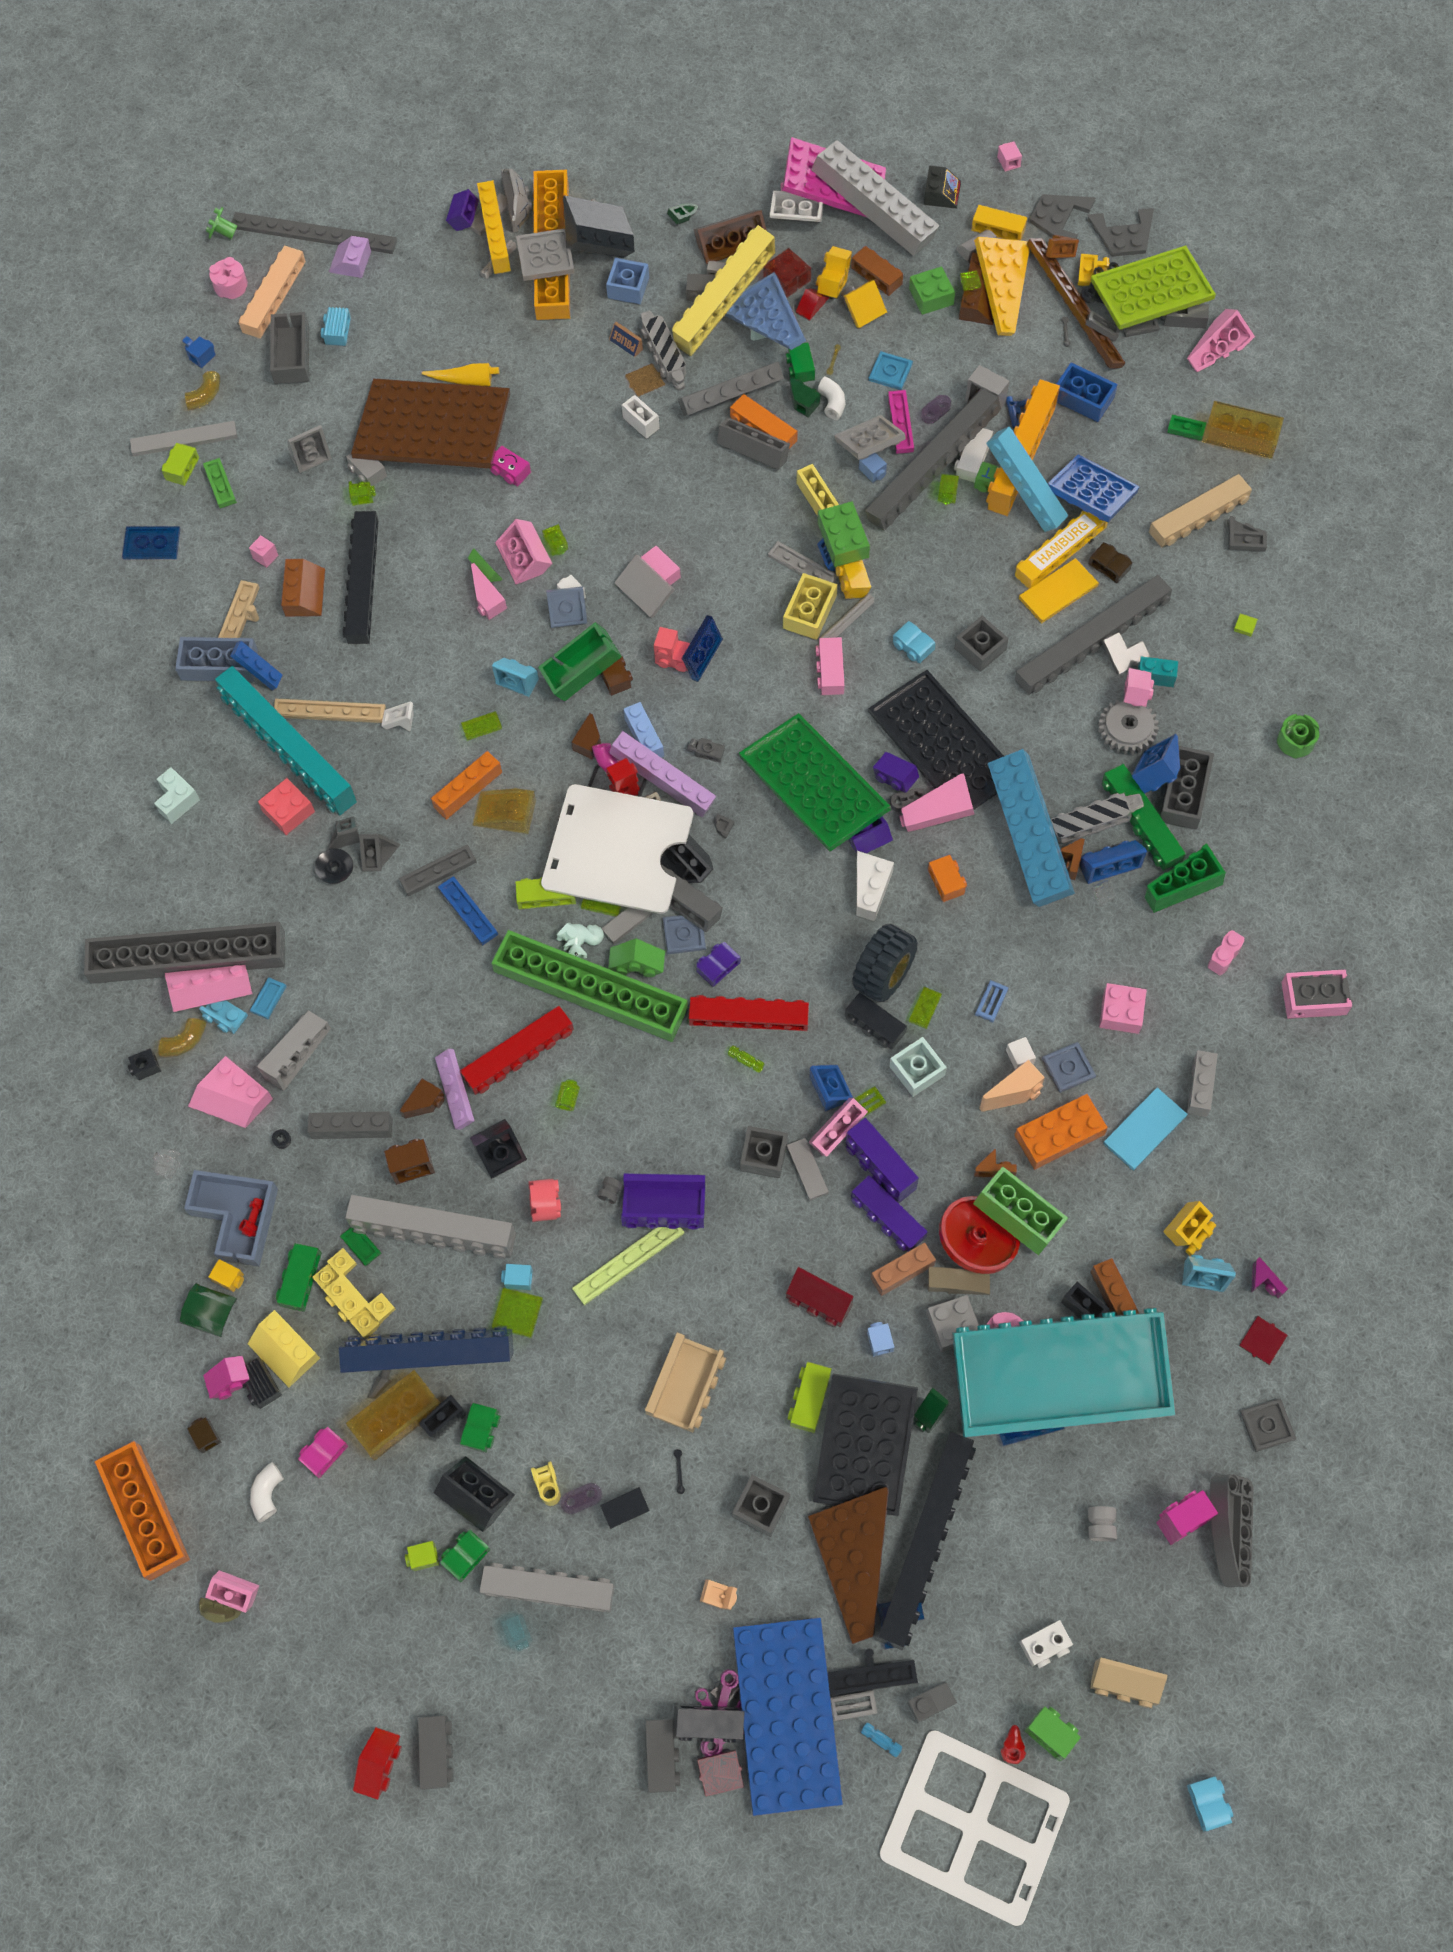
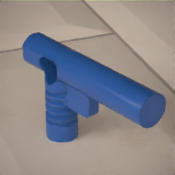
(1014, 410)

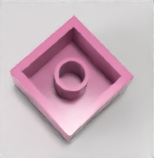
(1122, 1008)

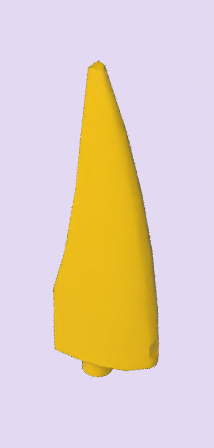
(472, 374)

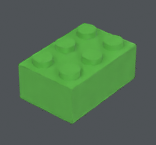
(843, 534)

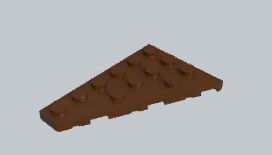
(851, 1549)

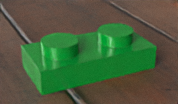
(1186, 427)

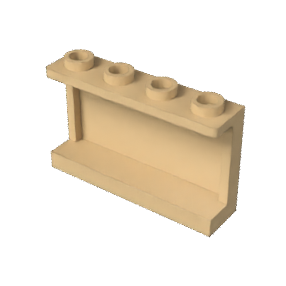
(685, 1383)

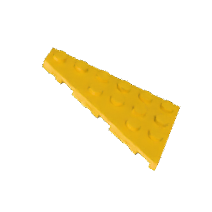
(1003, 271)

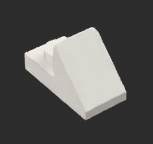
(398, 715)

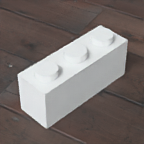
(973, 456)

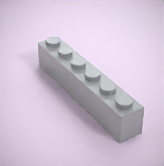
(546, 1588)

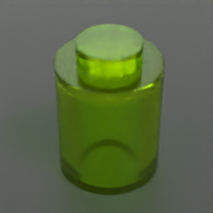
(567, 1095)

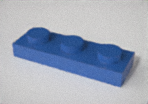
(256, 665)

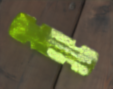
(746, 1058)

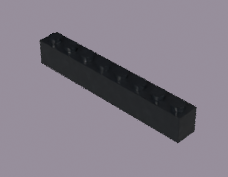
(361, 579)

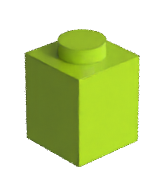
(422, 1556)

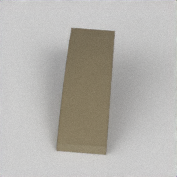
(958, 1281)

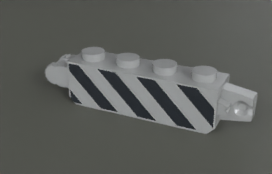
(664, 349)
(1095, 817)

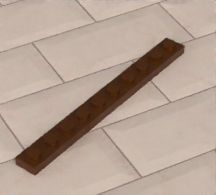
(1075, 302)

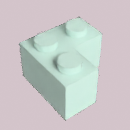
(178, 796)

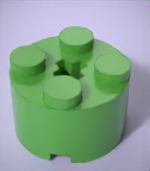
(1298, 735)

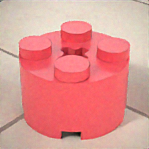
(543, 1200)

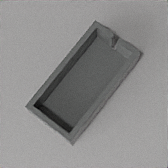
(289, 348)

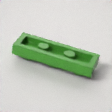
(219, 483)

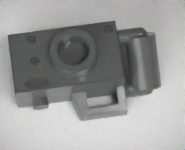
(707, 749)

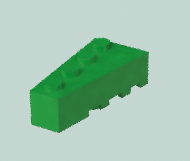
(1187, 879)

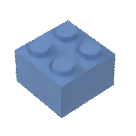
(627, 281)

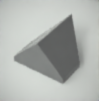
(344, 834)
(375, 851)

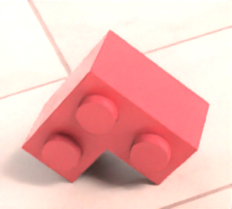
(669, 649)

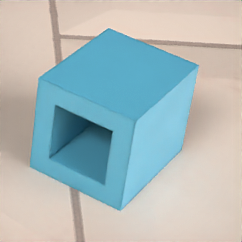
(517, 1277)

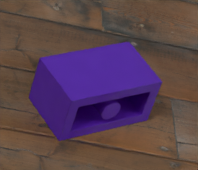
(462, 210)
(895, 772)

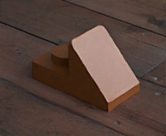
(1061, 247)
(1072, 854)
(989, 1168)

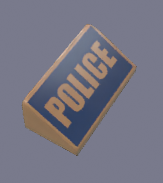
(626, 339)

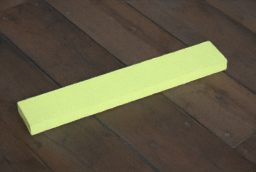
(625, 1263)

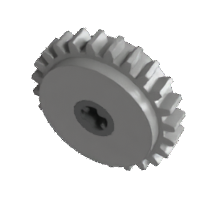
(1138, 733)

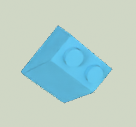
(515, 676)

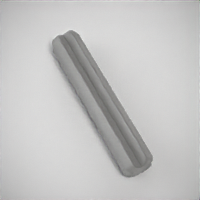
(488, 269)

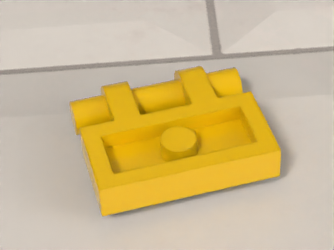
(1087, 265)

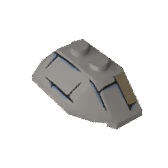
(517, 201)

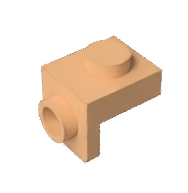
(718, 1595)

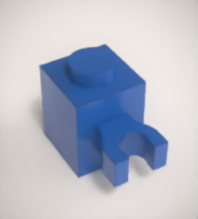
(199, 351)

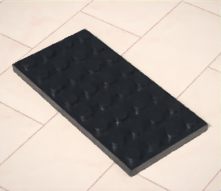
(938, 736)

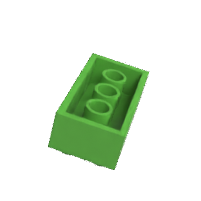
(1020, 1210)

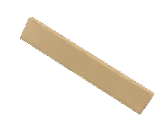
(330, 710)

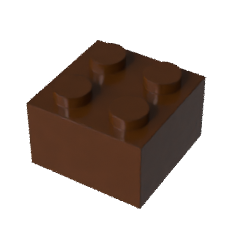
(409, 1161)

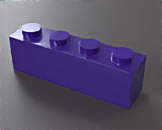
(888, 1214)

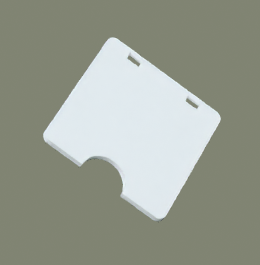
(615, 848)

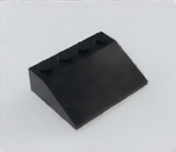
(597, 227)

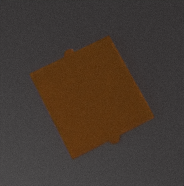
(645, 380)

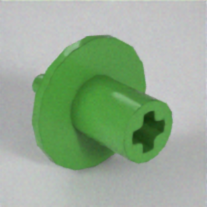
(221, 225)

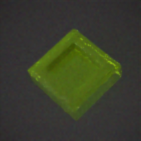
(970, 280)

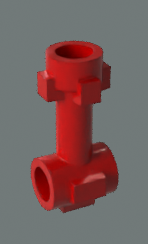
(248, 1226)

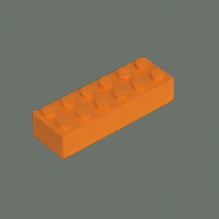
(142, 1511)

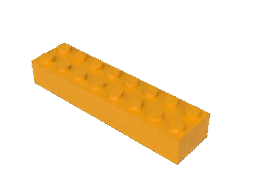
(1029, 433)

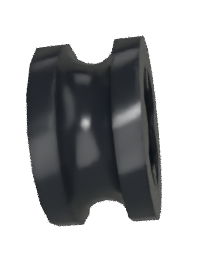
(278, 1133)

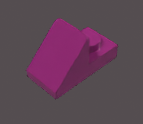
(1263, 1274)

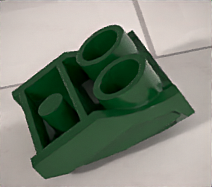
(206, 1310)

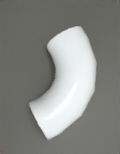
(835, 398)
(262, 1492)

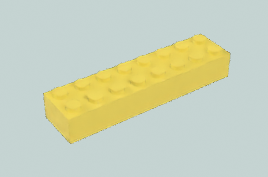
(723, 290)

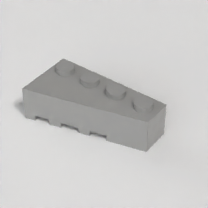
(293, 1050)

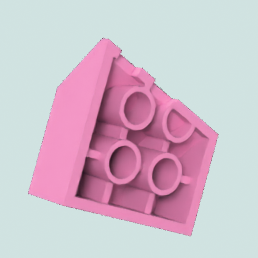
(230, 1094)

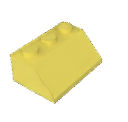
(282, 1349)

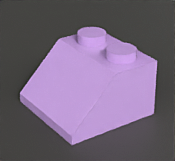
(351, 257)

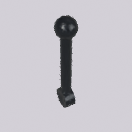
(678, 1453)

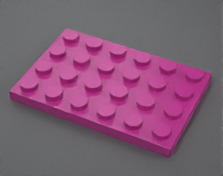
(805, 183)

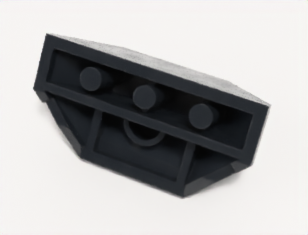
(688, 861)

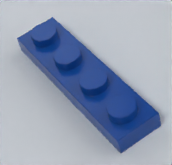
(468, 910)

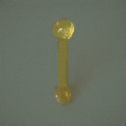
(837, 347)

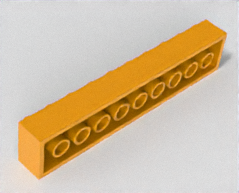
(551, 293)

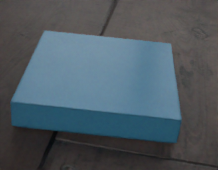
(890, 370)

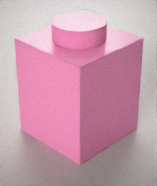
(1009, 156)
(263, 551)

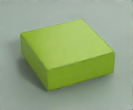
(1245, 625)

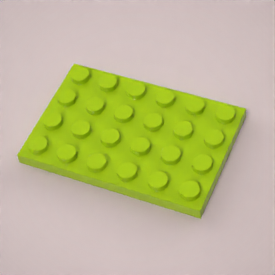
(1152, 287)

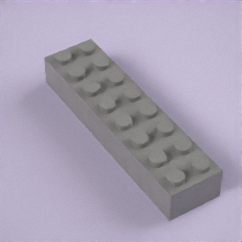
(875, 197)
(431, 1226)

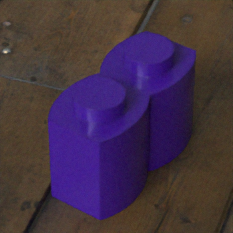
(718, 963)

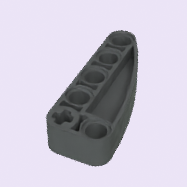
(1233, 1528)

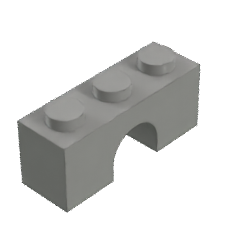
(1203, 1083)

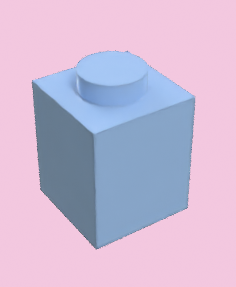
(880, 1339)

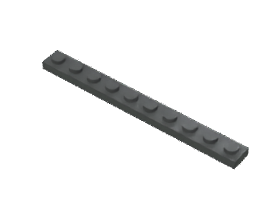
(309, 232)

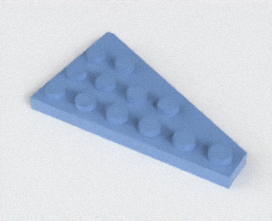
(768, 312)

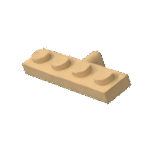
(240, 610)

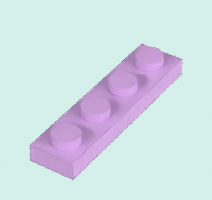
(454, 1089)

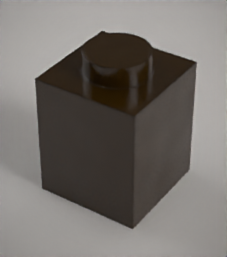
(203, 1434)

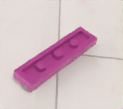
(901, 419)

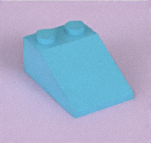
(1207, 1274)

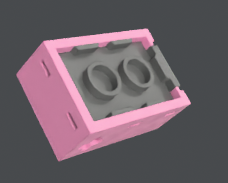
(1316, 994)

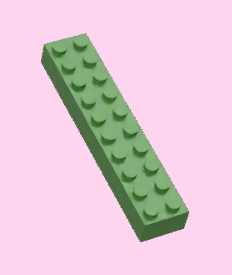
(590, 985)

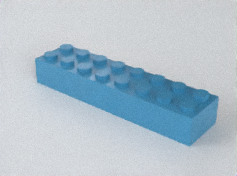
(1031, 828)

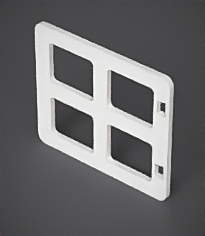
(974, 1827)

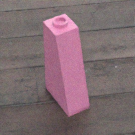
(939, 806)

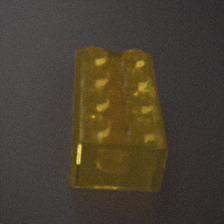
(1243, 429)
(393, 1415)

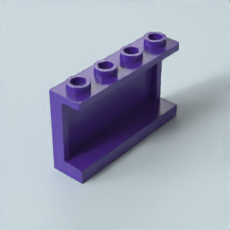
(663, 1201)

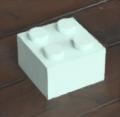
(917, 1066)

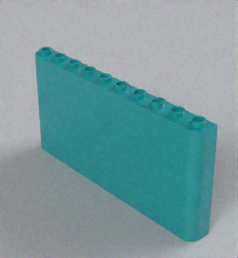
(1063, 1372)

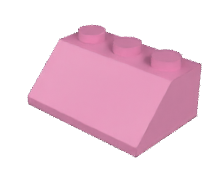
(523, 551)

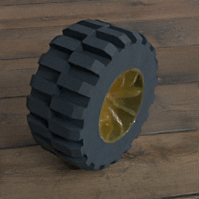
(884, 962)

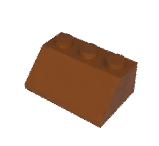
(302, 588)

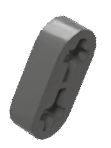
(905, 798)

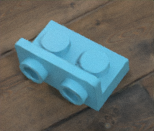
(225, 1015)

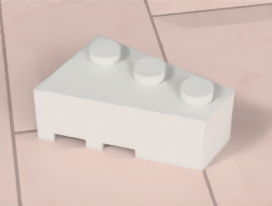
(872, 882)

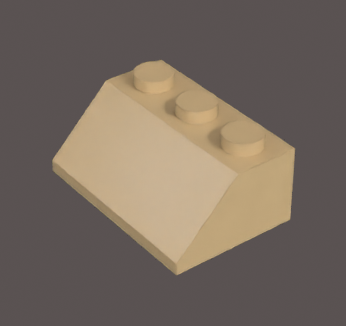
(1127, 1682)

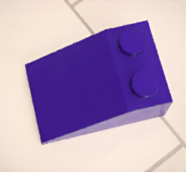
(872, 836)

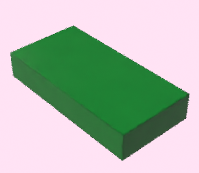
(361, 1246)

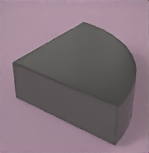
(724, 825)

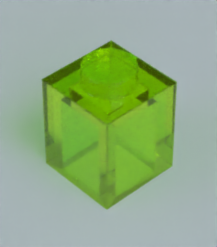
(948, 489)

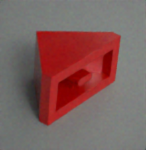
(811, 303)

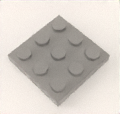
(544, 255)
(870, 437)

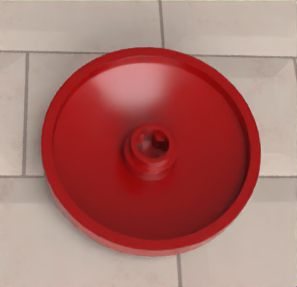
(975, 1238)

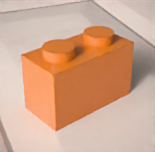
(947, 878)

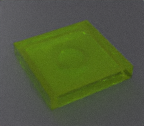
(518, 1312)

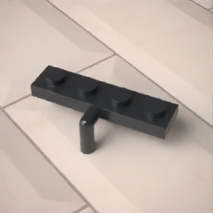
(872, 1676)

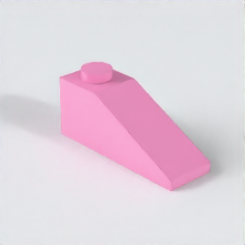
(488, 598)

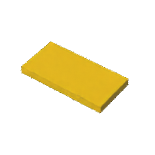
(1058, 590)

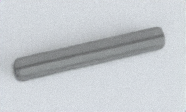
(849, 617)

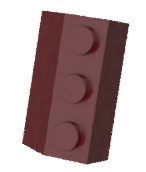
(819, 1297)

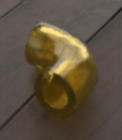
(205, 393)
(184, 1041)

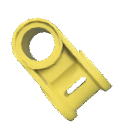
(546, 1480)

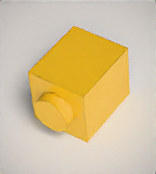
(226, 1276)

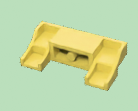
(353, 1307)

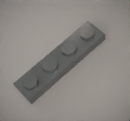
(437, 870)

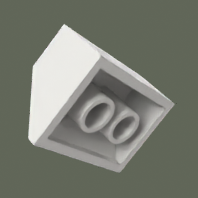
(795, 207)

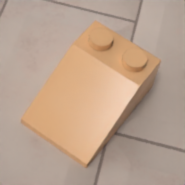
(1014, 1089)

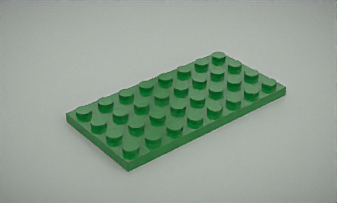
(814, 782)

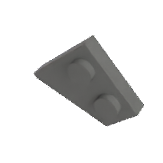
(1246, 537)

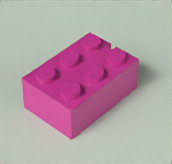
(1186, 1516)

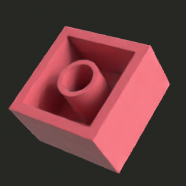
(286, 806)

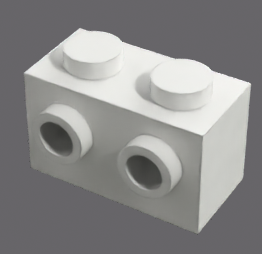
(640, 416)
(1045, 1644)

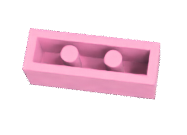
(830, 666)
(837, 1126)

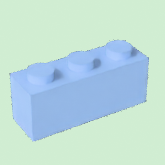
(642, 728)

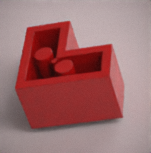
(376, 1763)

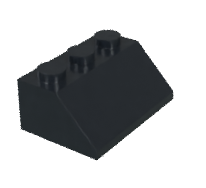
(473, 1493)

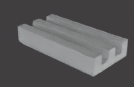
(851, 1706)

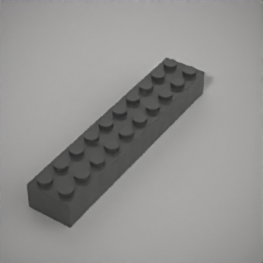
(183, 950)

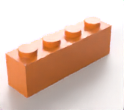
(757, 417)
(466, 785)

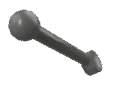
(1065, 321)

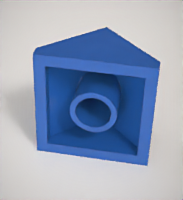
(829, 1085)

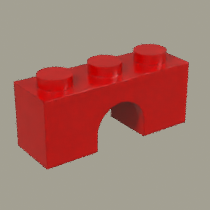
(623, 777)

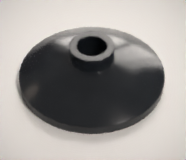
(330, 859)

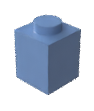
(873, 467)

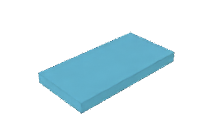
(1145, 1128)

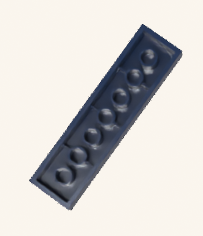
(426, 1350)

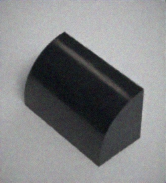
(624, 1508)

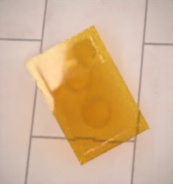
(506, 810)

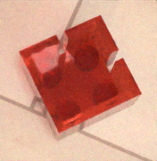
(787, 268)

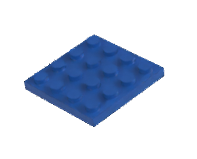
(1093, 488)

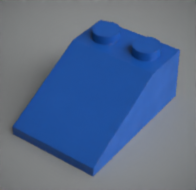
(1158, 765)

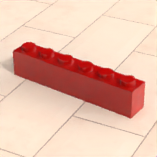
(748, 1013)
(516, 1050)

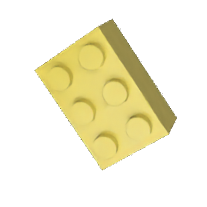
(810, 606)

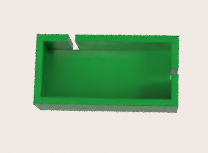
(583, 661)

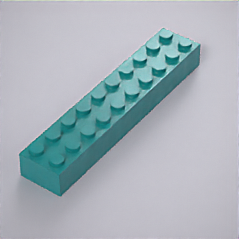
(285, 741)

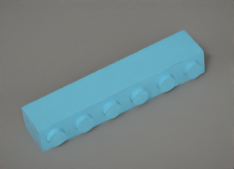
(1027, 479)

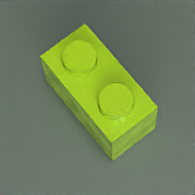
(180, 464)

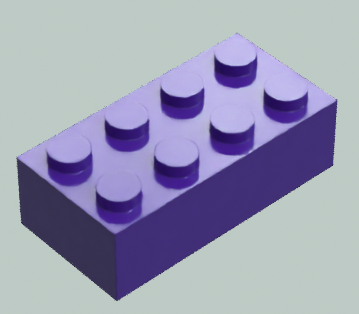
(881, 1160)

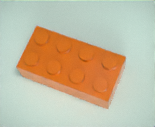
(1060, 1131)

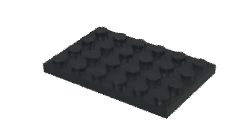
(865, 1440)

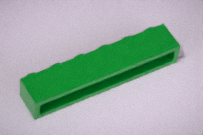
(1146, 820)

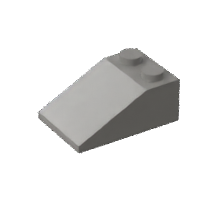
(309, 449)

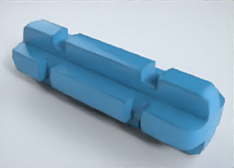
(881, 1739)

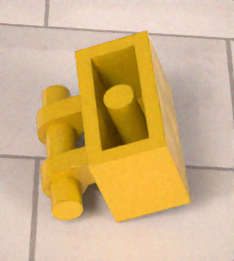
(1188, 1224)

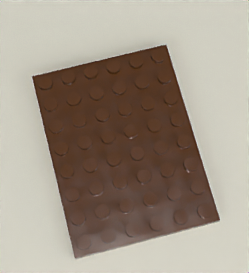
(431, 423)

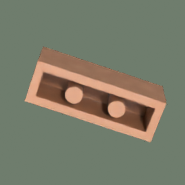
(903, 1269)

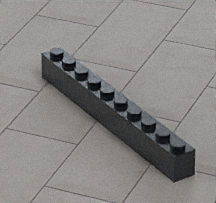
(925, 1543)

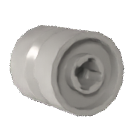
(1102, 1520)

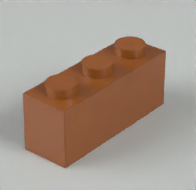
(875, 268)
(1112, 1287)

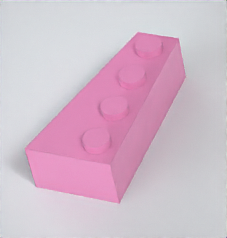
(207, 986)

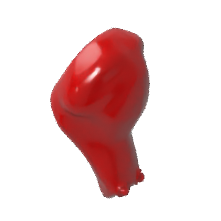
(1013, 1747)

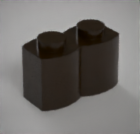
(1110, 562)

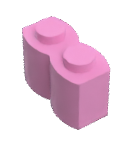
(1226, 952)

